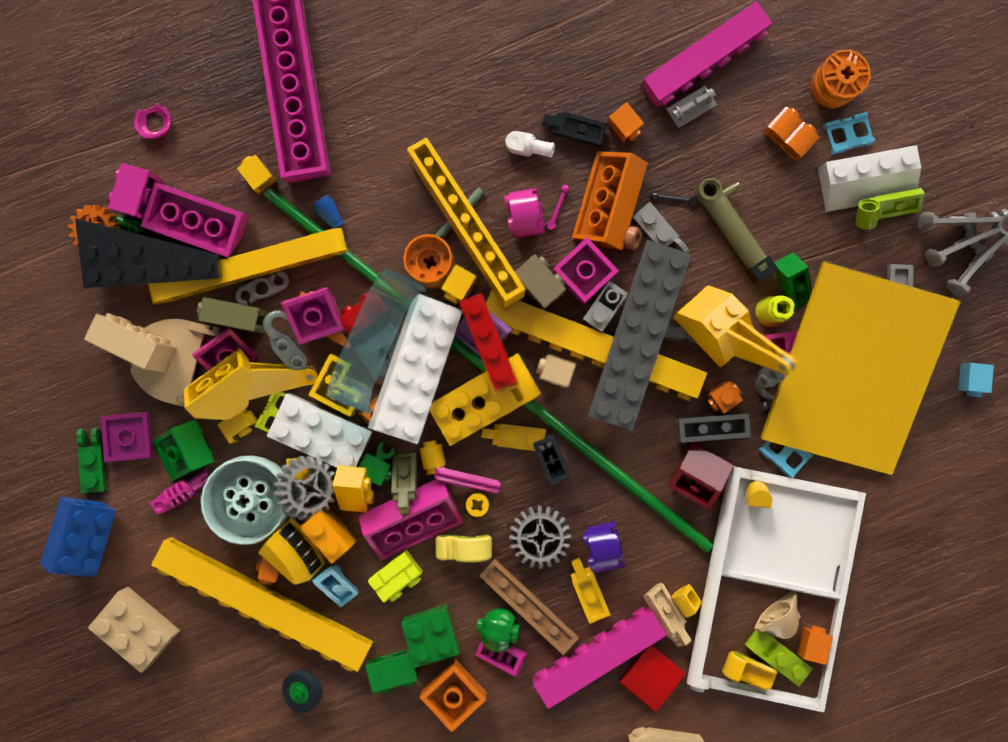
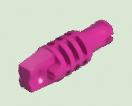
(179, 492)

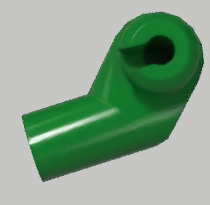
(131, 225)

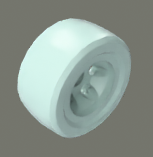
(218, 506)

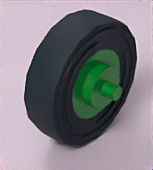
(302, 690)

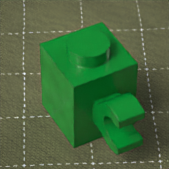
(377, 467)

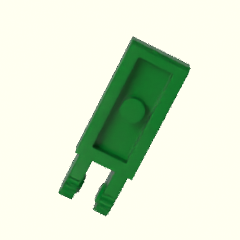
(91, 462)

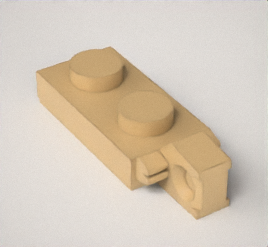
(667, 614)

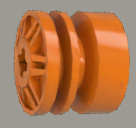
(831, 87)
(426, 249)

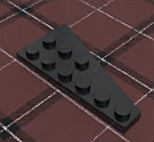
(129, 258)

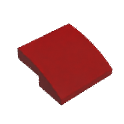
(652, 677)

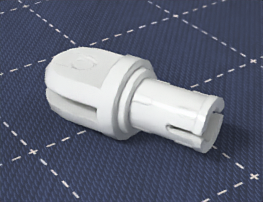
(526, 144)

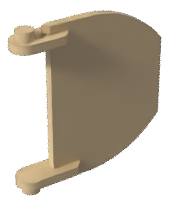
(187, 338)

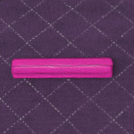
(467, 480)

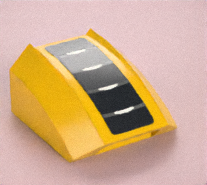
(293, 553)

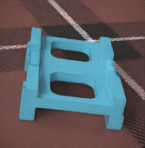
(851, 140)
(780, 458)

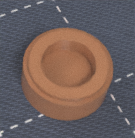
(632, 238)

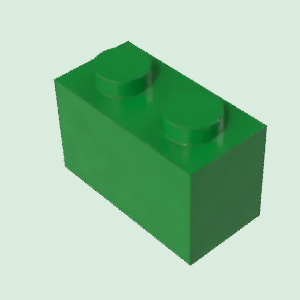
(391, 671)

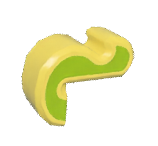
(464, 548)

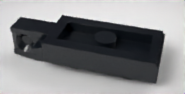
(576, 127)

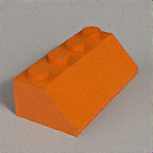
(610, 199)

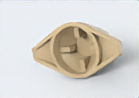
(780, 618)

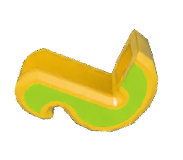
(749, 670)

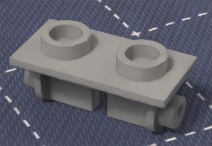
(692, 106)

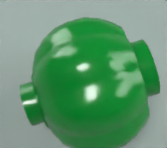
(498, 630)

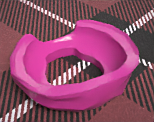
(140, 122)

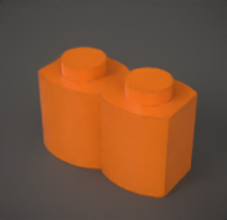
(791, 133)

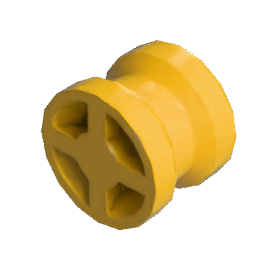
(478, 498)

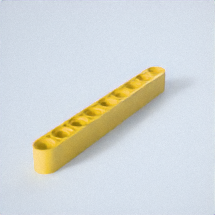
(257, 264)

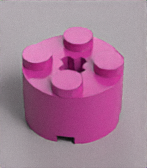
(526, 213)

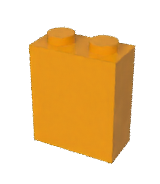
(329, 534)

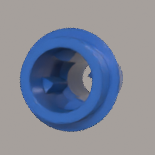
(328, 212)

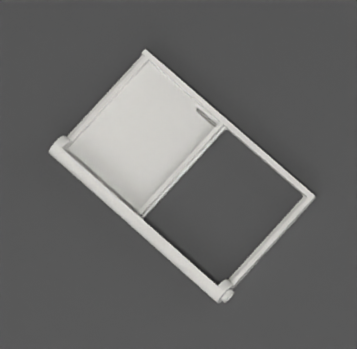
(796, 546)

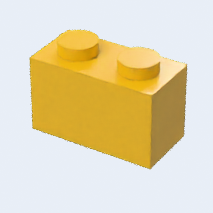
(458, 285)
(353, 489)

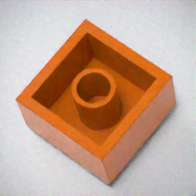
(453, 695)

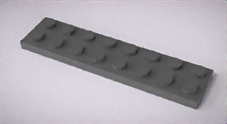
(639, 335)

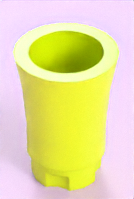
(767, 311)

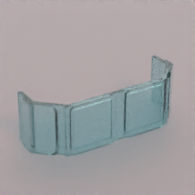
(371, 339)

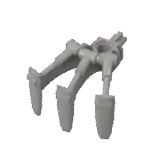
(983, 253)

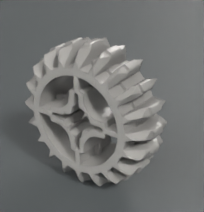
(316, 471)
(528, 536)

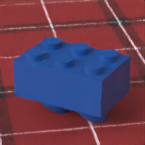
(77, 537)

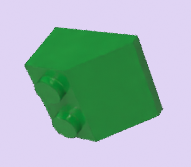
(183, 450)

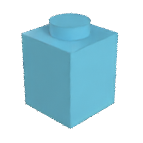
(975, 379)

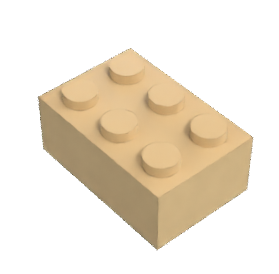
(131, 342)
(134, 629)

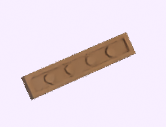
(529, 606)

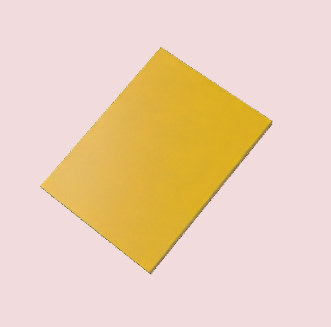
(859, 368)

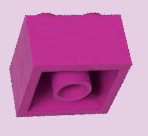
(132, 191)
(585, 271)

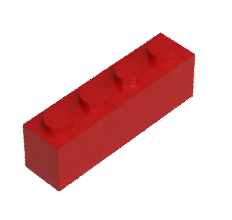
(489, 343)

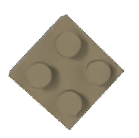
(539, 282)

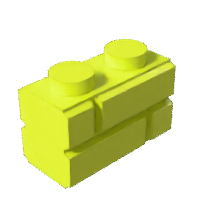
(395, 576)

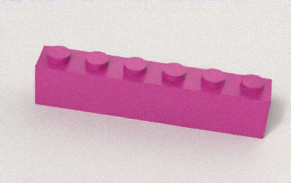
(706, 54)
(598, 657)

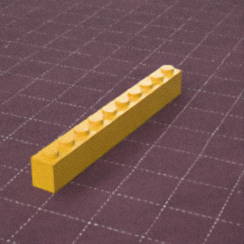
(591, 344)
(262, 604)

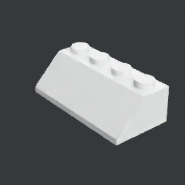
(867, 176)

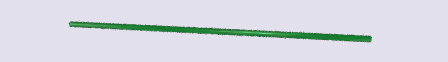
(532, 405)

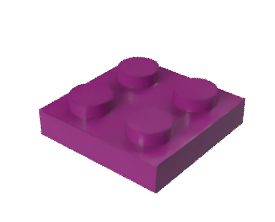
(126, 436)

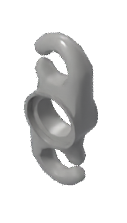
(272, 288)

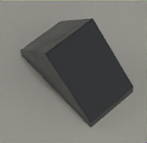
(552, 460)

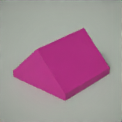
(313, 315)
(223, 346)

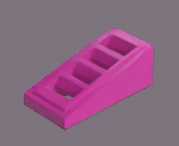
(497, 662)

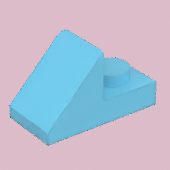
(336, 585)

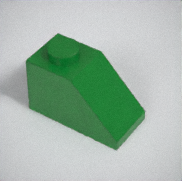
(794, 279)

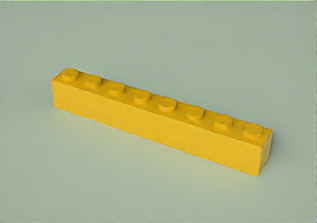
(466, 223)

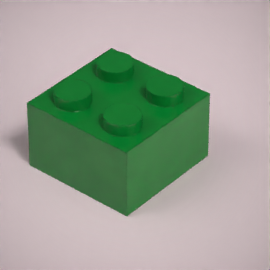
(431, 635)

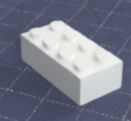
(319, 432)

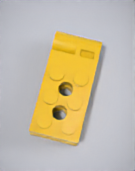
(495, 406)

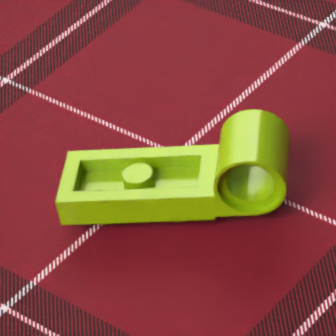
(888, 206)
(779, 656)

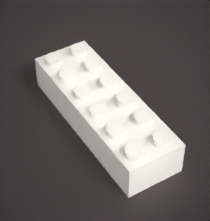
(415, 369)

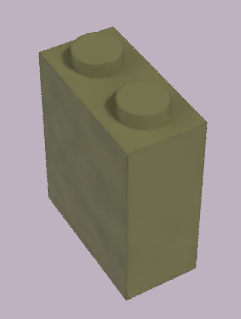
(231, 315)

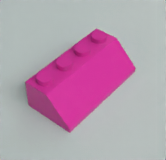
(194, 220)
(429, 516)

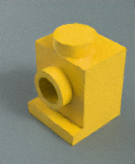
(238, 426)

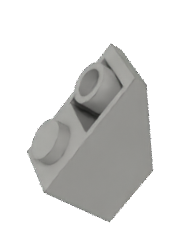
(604, 307)

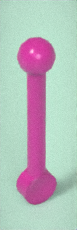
(551, 224)

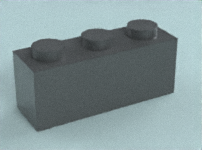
(712, 427)

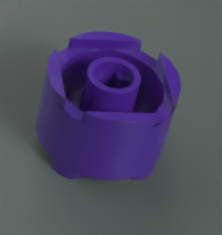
(604, 547)

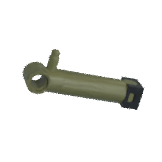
(734, 229)

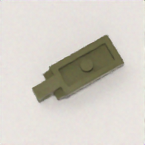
(404, 480)

